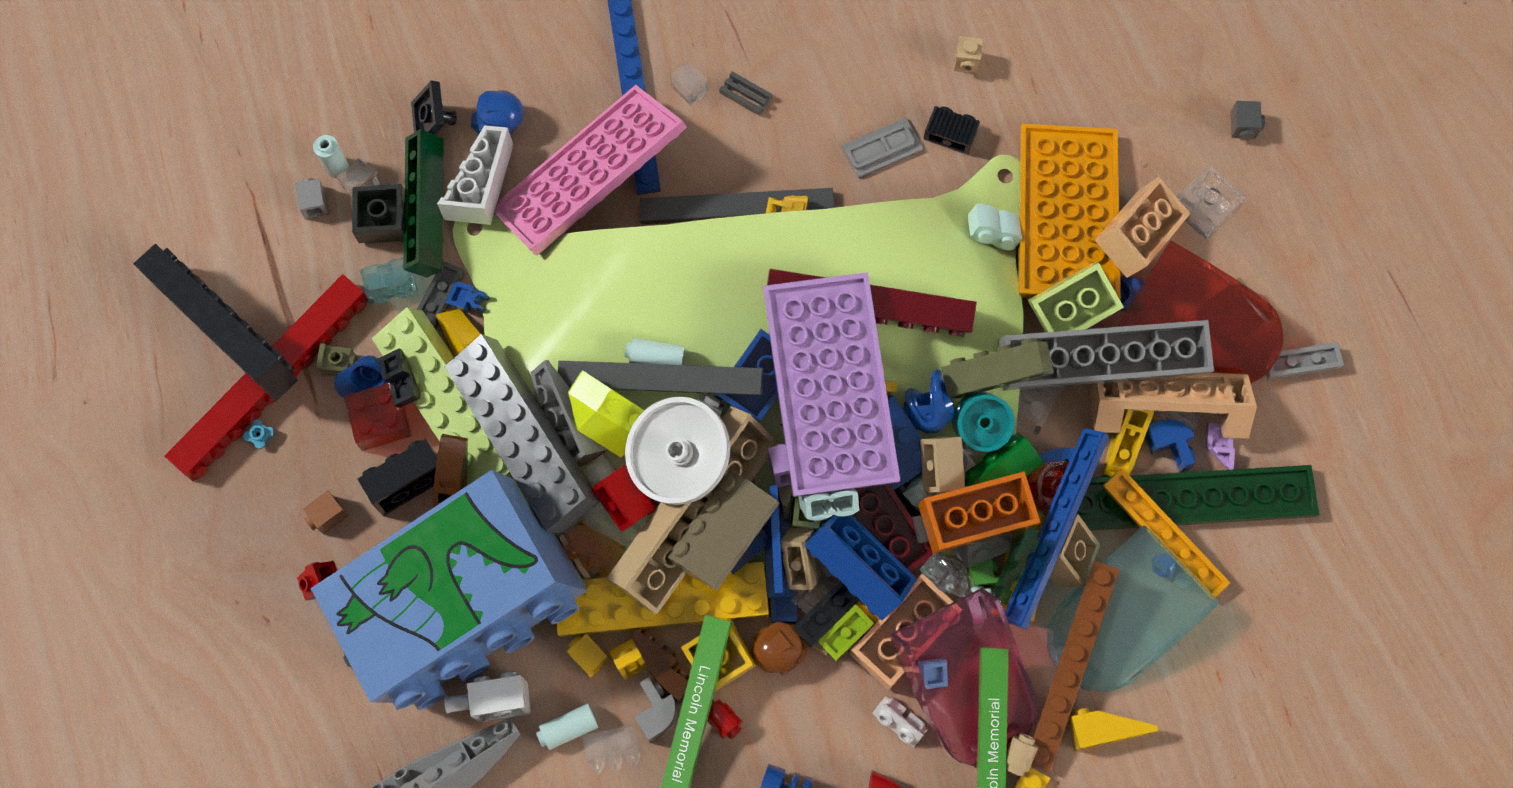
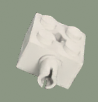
(493, 698)

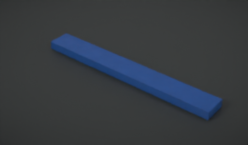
(1056, 527)

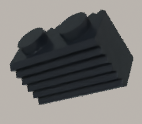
(951, 129)

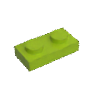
(845, 632)

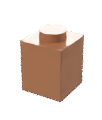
(324, 512)

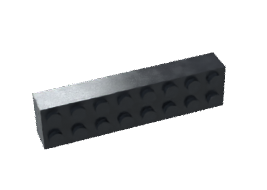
(217, 321)

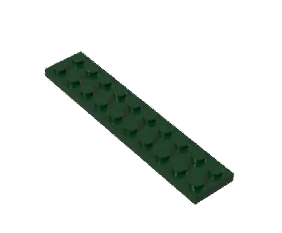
(1210, 497)

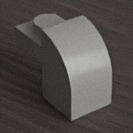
(659, 717)

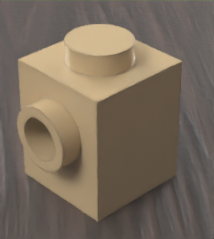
(968, 54)

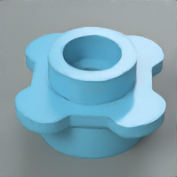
(263, 439)

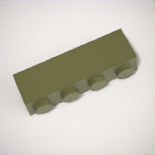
(997, 369)

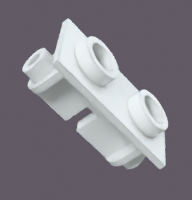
(890, 713)

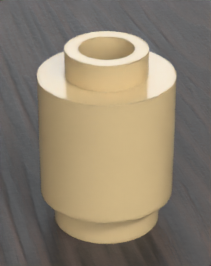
(1020, 754)

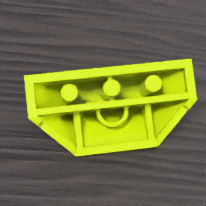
(602, 413)

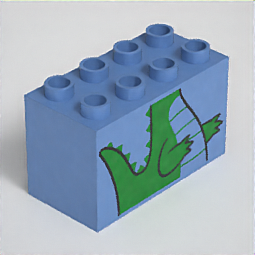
(449, 593)

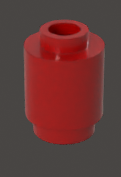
(724, 720)

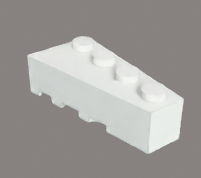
(480, 179)

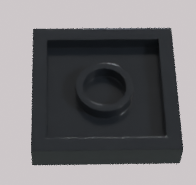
(428, 110)

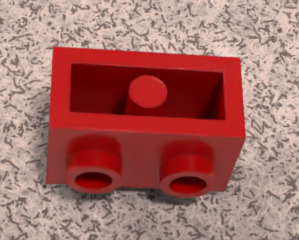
(622, 498)

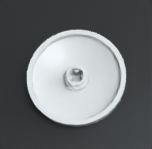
(677, 450)

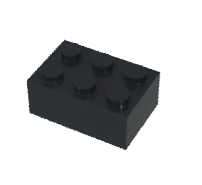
(400, 477)

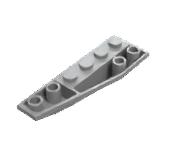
(459, 763)

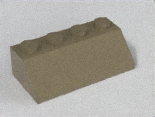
(723, 530)

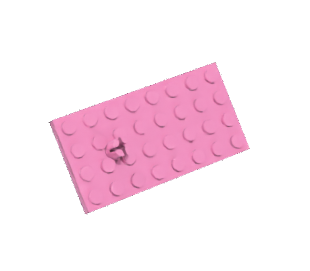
(587, 169)

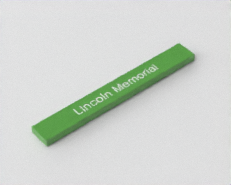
(697, 703)
(992, 718)

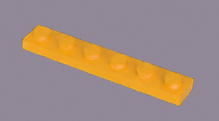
(1148, 513)

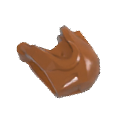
(778, 648)

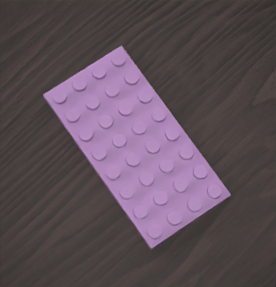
(831, 384)

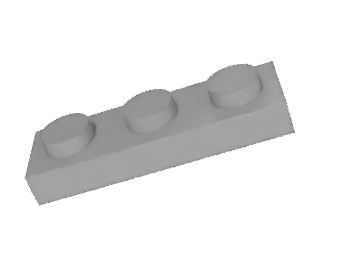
(1307, 361)

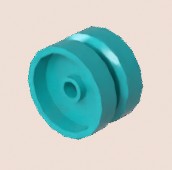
(997, 429)

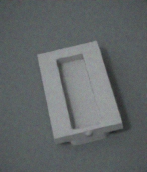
(882, 148)

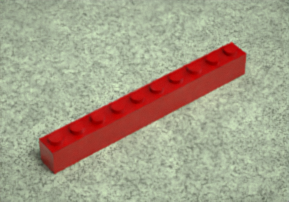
(246, 399)

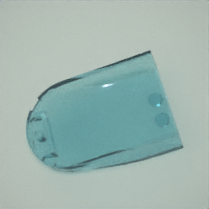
(1146, 615)

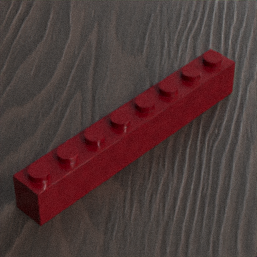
(906, 306)

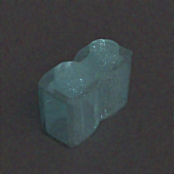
(387, 281)

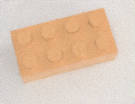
(1142, 227)
(876, 650)

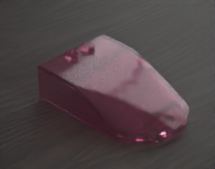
(957, 636)

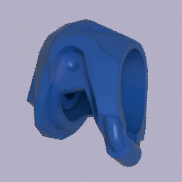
(498, 110)
(932, 409)

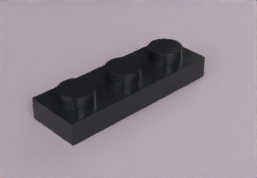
(825, 614)

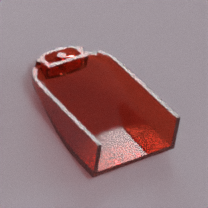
(1186, 288)

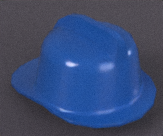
(360, 376)

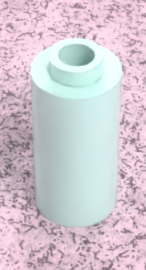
(330, 155)
(654, 352)
(567, 727)

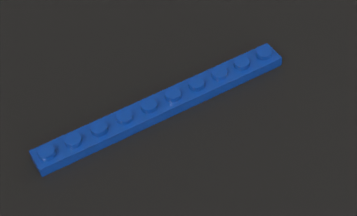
(630, 75)

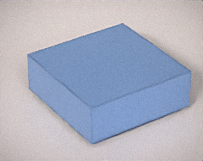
(934, 672)

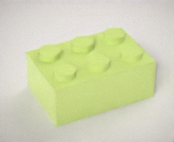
(1076, 301)

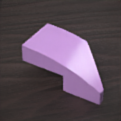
(1220, 446)

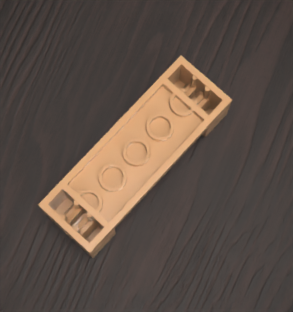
(1214, 393)

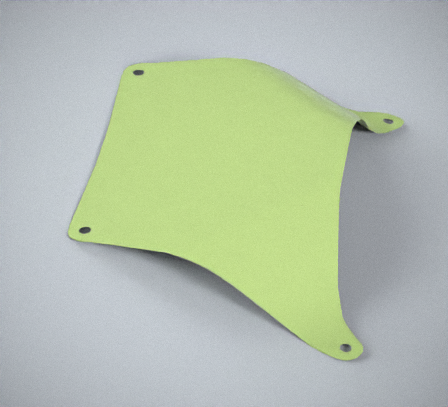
(706, 281)

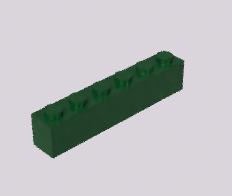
(421, 213)

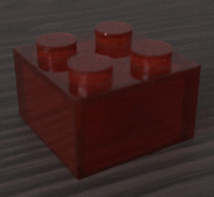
(375, 417)

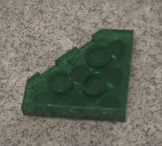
(1013, 569)

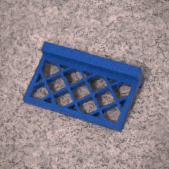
(775, 569)

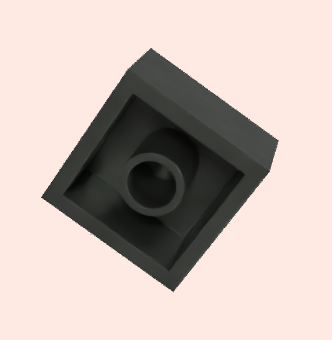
(378, 213)

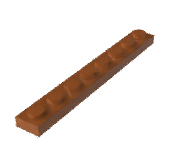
(1073, 664)

